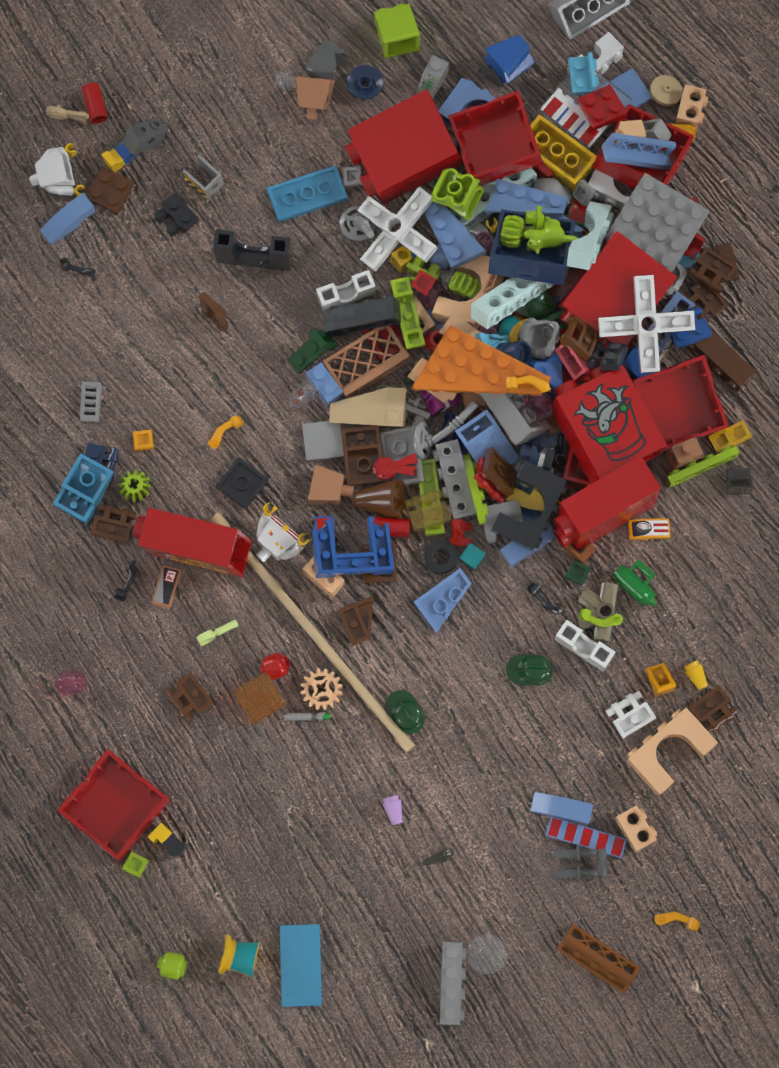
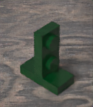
(311, 350)

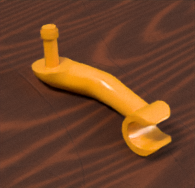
(513, 382)
(215, 440)
(665, 918)

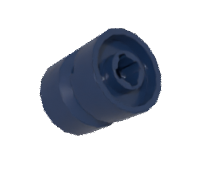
(519, 350)

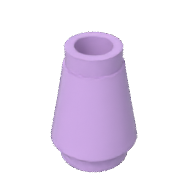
(393, 809)

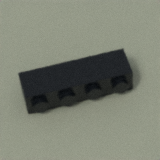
(362, 316)

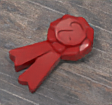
(386, 468)

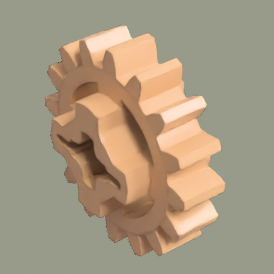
(328, 679)

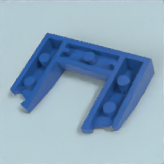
(330, 564)

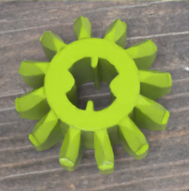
(512, 231)
(464, 285)
(141, 482)

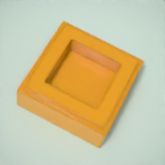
(143, 440)

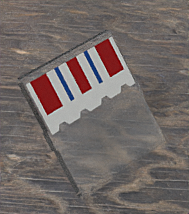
(567, 115)

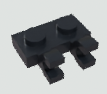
(179, 212)

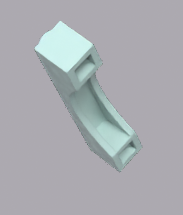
(586, 249)

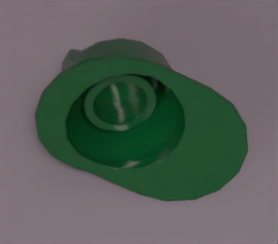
(538, 307)
(529, 670)
(405, 711)

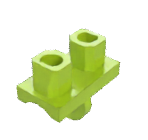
(535, 218)
(417, 264)

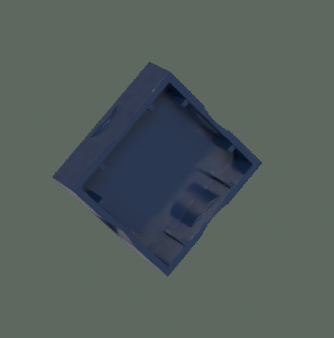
(518, 262)

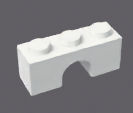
(609, 51)
(357, 288)
(591, 651)

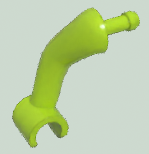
(585, 615)

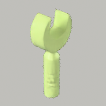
(209, 635)

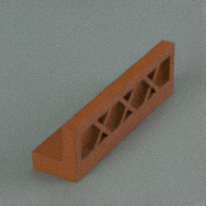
(596, 961)

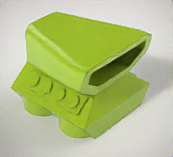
(458, 192)

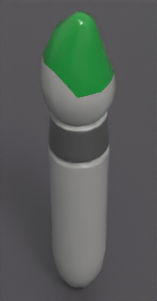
(307, 716)

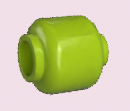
(172, 965)

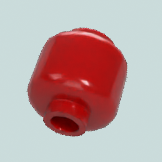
(275, 665)

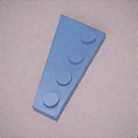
(522, 199)
(453, 238)

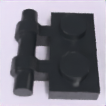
(608, 357)

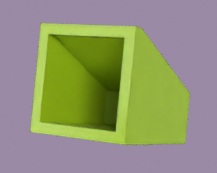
(397, 30)

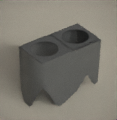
(325, 60)

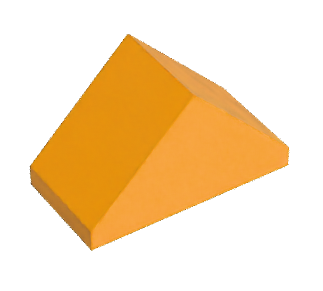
(660, 679)

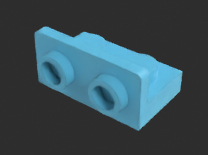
(583, 74)

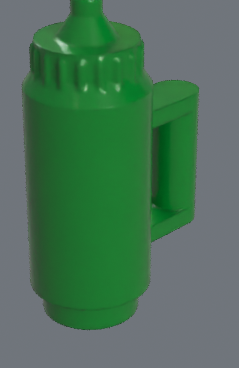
(634, 584)

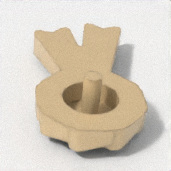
(60, 113)

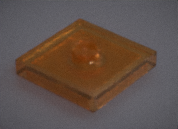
(259, 698)

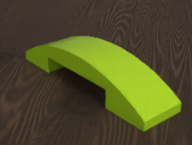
(409, 323)

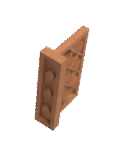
(375, 374)

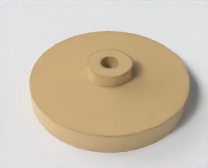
(666, 90)

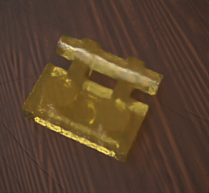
(430, 515)

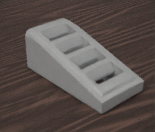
(84, 394)

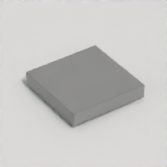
(322, 441)

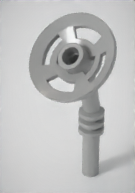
(359, 224)
(427, 440)

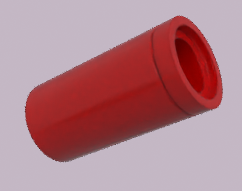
(94, 103)
(397, 526)

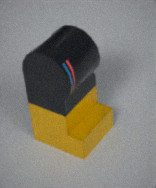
(173, 845)

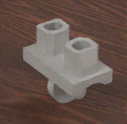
(414, 411)

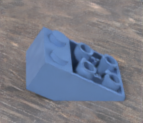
(484, 433)

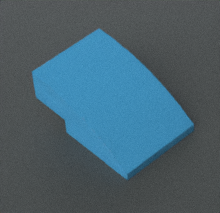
(83, 489)

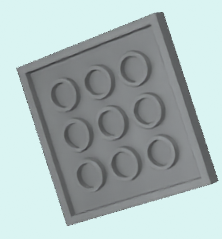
(660, 221)

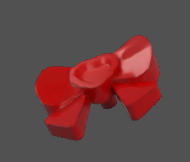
(459, 527)

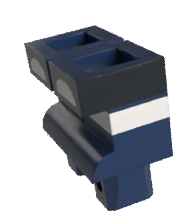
(539, 455)

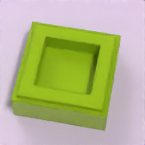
(135, 864)

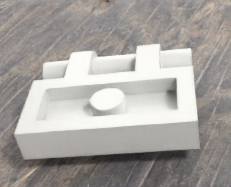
(634, 719)

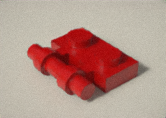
(487, 484)

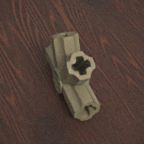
(596, 604)

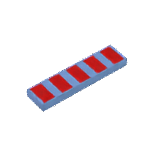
(585, 837)

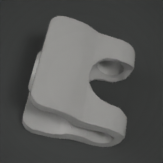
(509, 508)

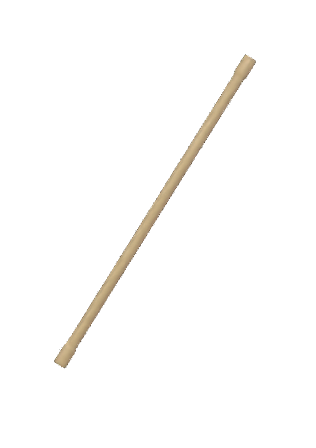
(402, 739)

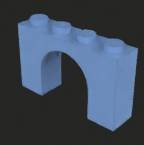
(464, 96)

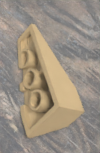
(377, 407)

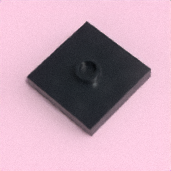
(242, 483)

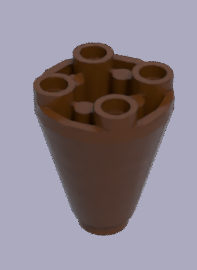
(382, 499)

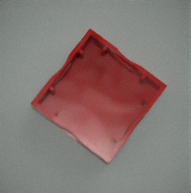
(496, 138)
(632, 174)
(682, 400)
(114, 805)

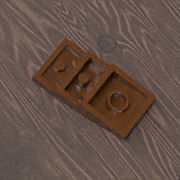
(361, 451)

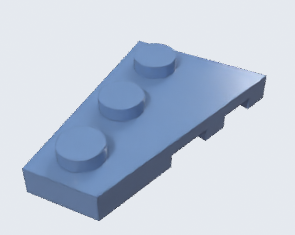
(442, 599)

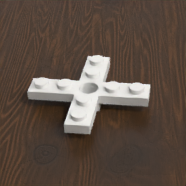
(405, 235)
(631, 325)

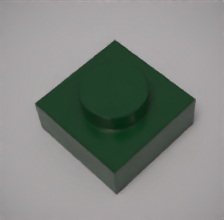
(577, 572)

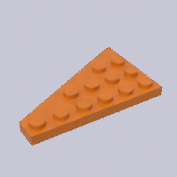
(473, 366)

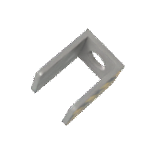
(206, 191)

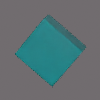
(472, 556)

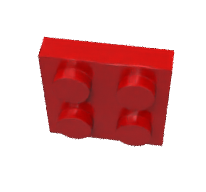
(602, 107)

